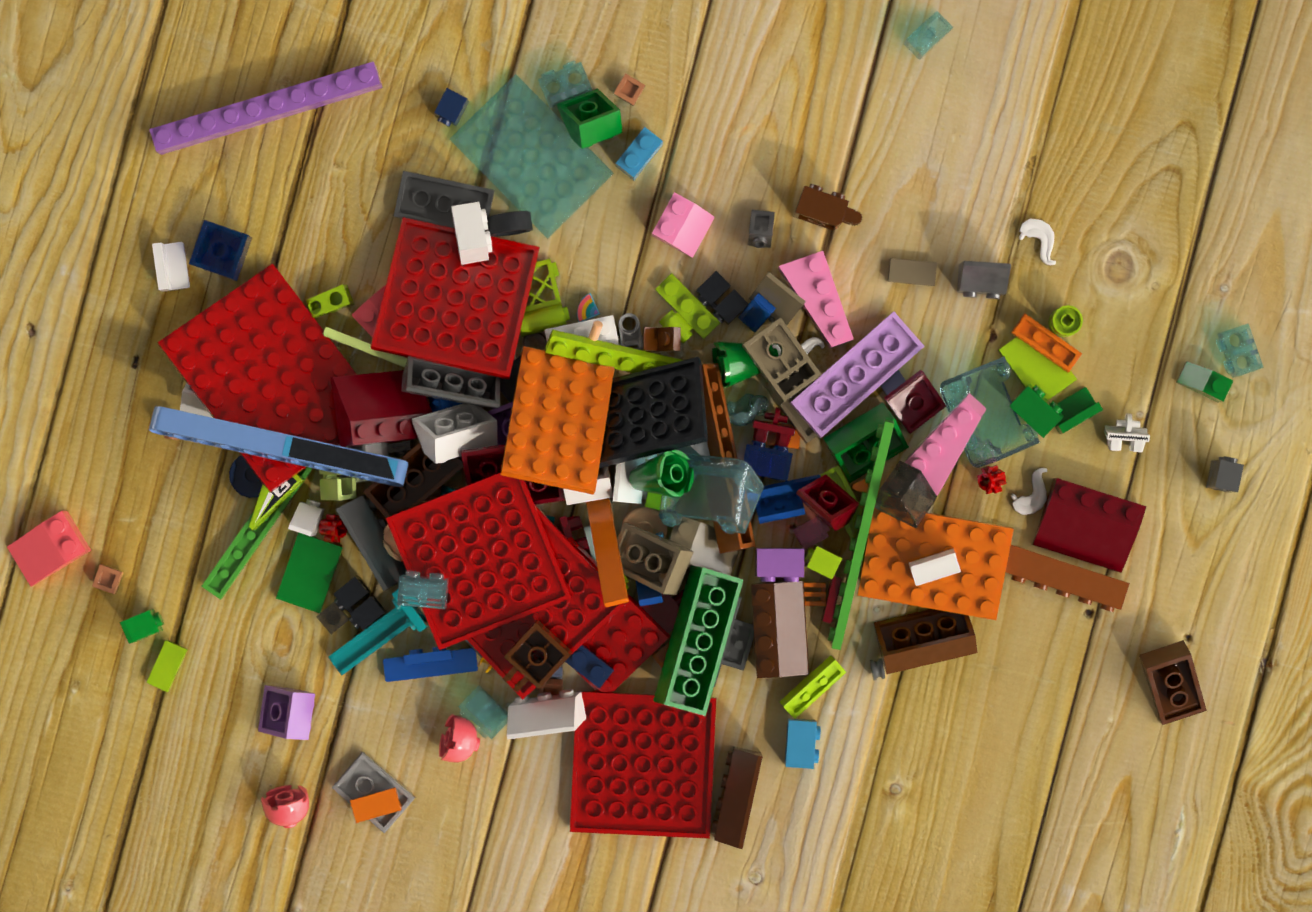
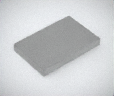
(366, 778)

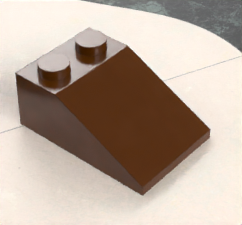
(1173, 682)

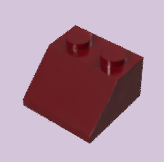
(829, 502)

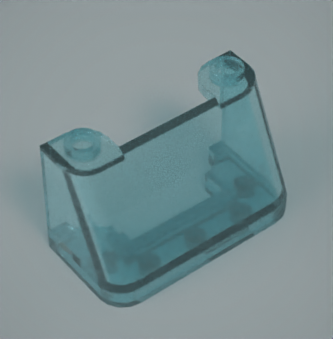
(999, 430)
(721, 492)

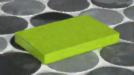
(1035, 368)

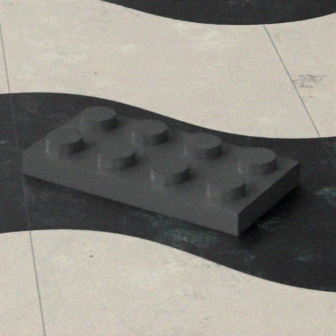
(431, 198)

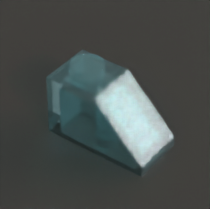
(928, 35)

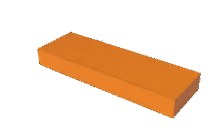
(1046, 343)

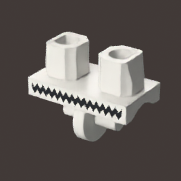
(1127, 431)

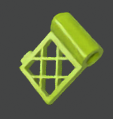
(545, 314)

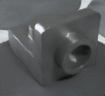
(761, 228)

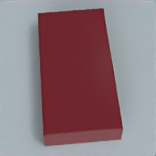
(831, 599)

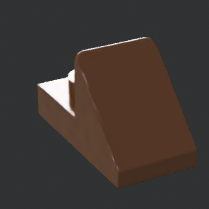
(661, 339)

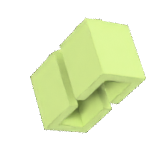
(337, 487)

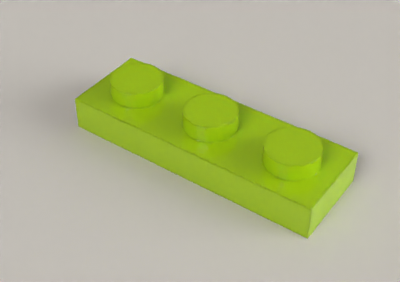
(687, 306)
(812, 687)

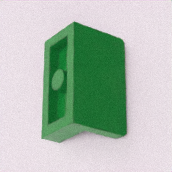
(1077, 409)

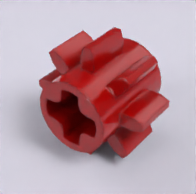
(991, 479)
(332, 528)

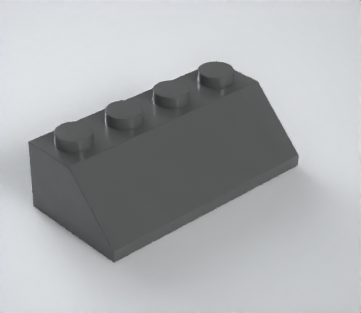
(450, 383)
(368, 535)

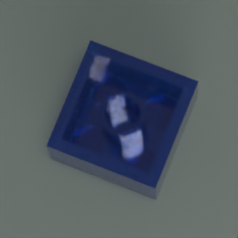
(220, 250)
(768, 462)

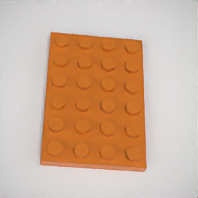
(557, 421)
(980, 552)

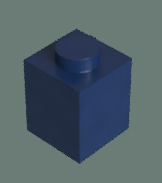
(451, 108)

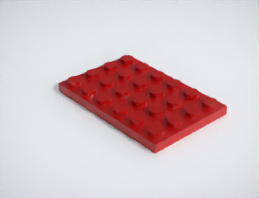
(624, 639)

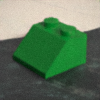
(590, 118)

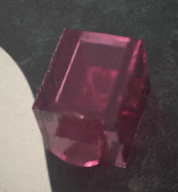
(811, 532)

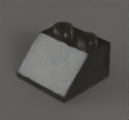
(906, 495)

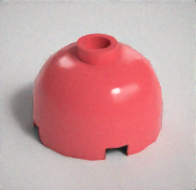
(458, 740)
(286, 806)

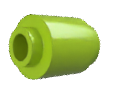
(674, 319)

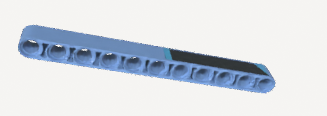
(278, 446)

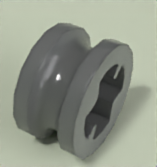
(877, 669)

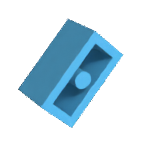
(639, 153)
(800, 743)

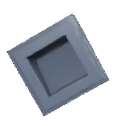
(892, 382)

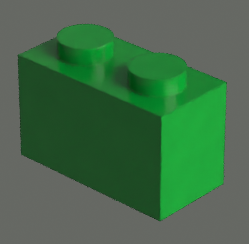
(1037, 410)

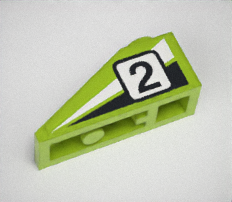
(269, 502)

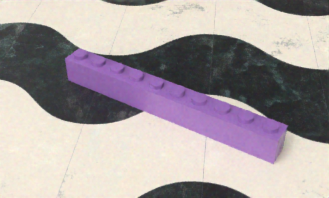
(266, 108)

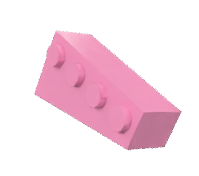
(814, 283)
(945, 444)

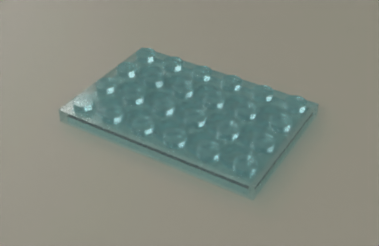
(531, 156)

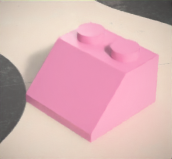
(683, 225)

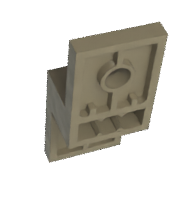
(787, 373)

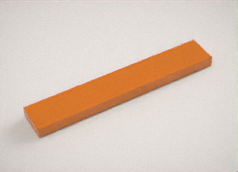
(607, 552)

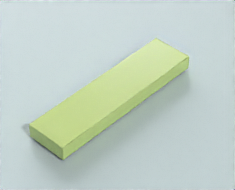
(363, 346)

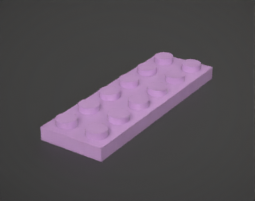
(856, 374)

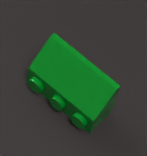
(854, 442)

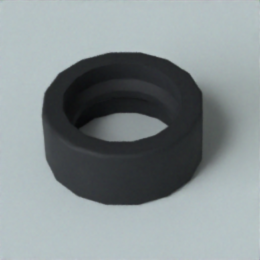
(509, 223)

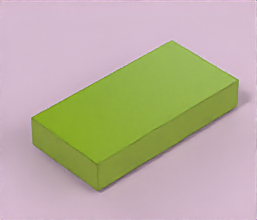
(167, 666)

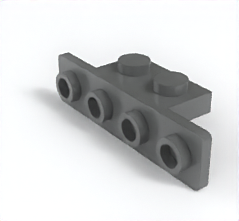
(737, 643)

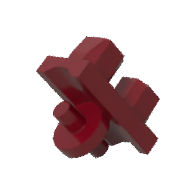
(783, 432)
(570, 524)

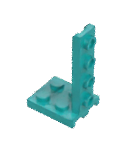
(378, 635)

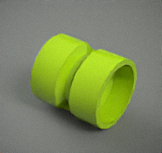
(1065, 321)

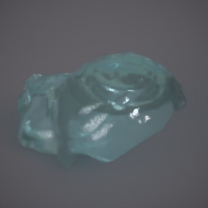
(746, 409)

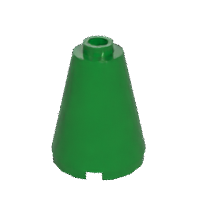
(735, 363)
(664, 475)

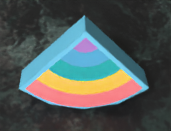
(587, 309)

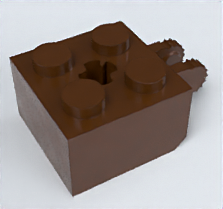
(825, 209)
(536, 670)

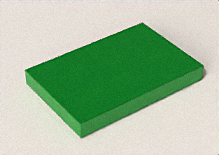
(309, 572)

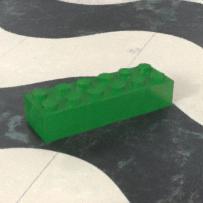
(698, 640)

